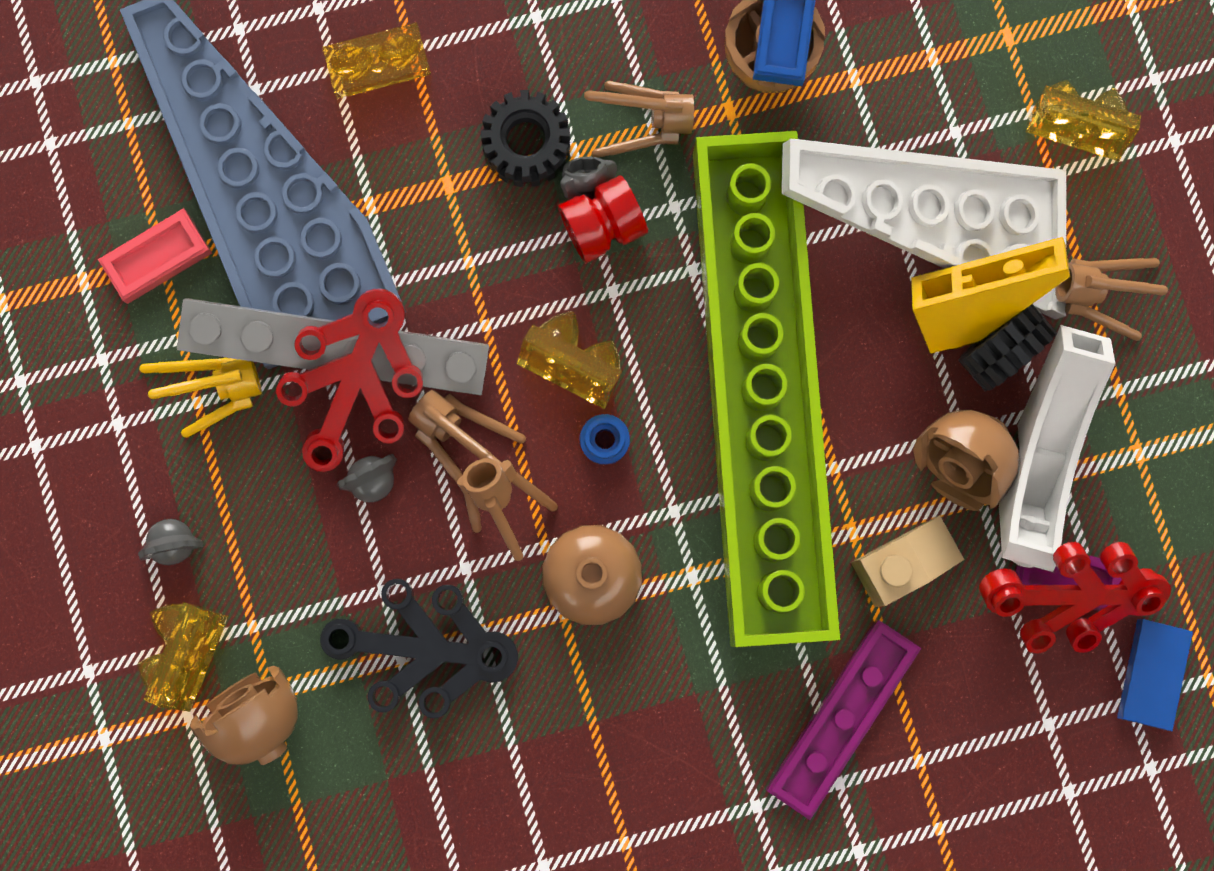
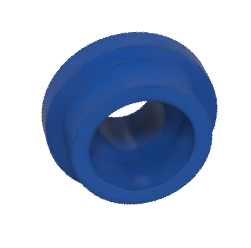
(604, 423)

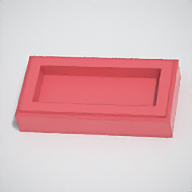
(155, 256)

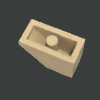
(907, 562)

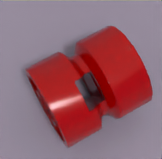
(599, 220)

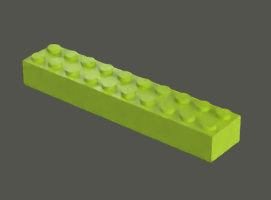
(764, 395)

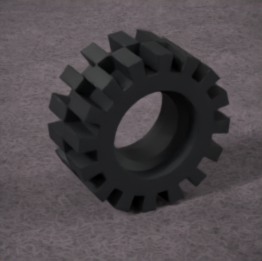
(517, 111)
(1008, 348)

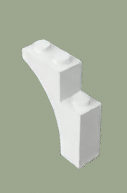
(1050, 445)

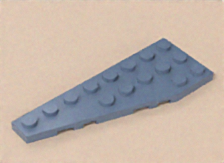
(270, 208)

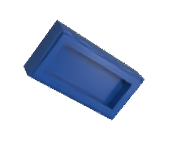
(784, 41)
(1155, 674)

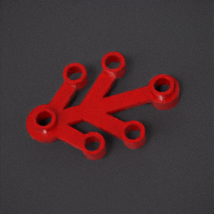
(355, 372)
(1137, 594)

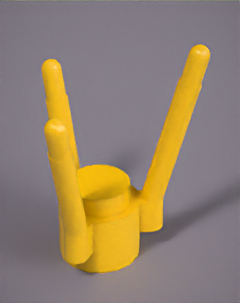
(232, 379)

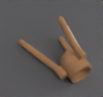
(670, 112)
(1091, 286)
(438, 419)
(489, 487)

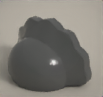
(584, 174)
(370, 478)
(169, 542)

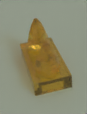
(376, 60)
(1089, 125)
(554, 356)
(191, 641)

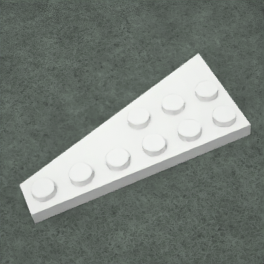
(931, 203)

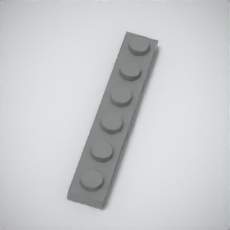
(271, 337)

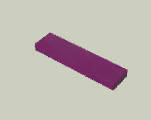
(843, 719)

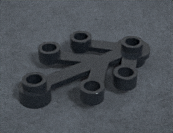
(429, 649)

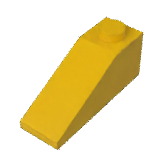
(980, 296)

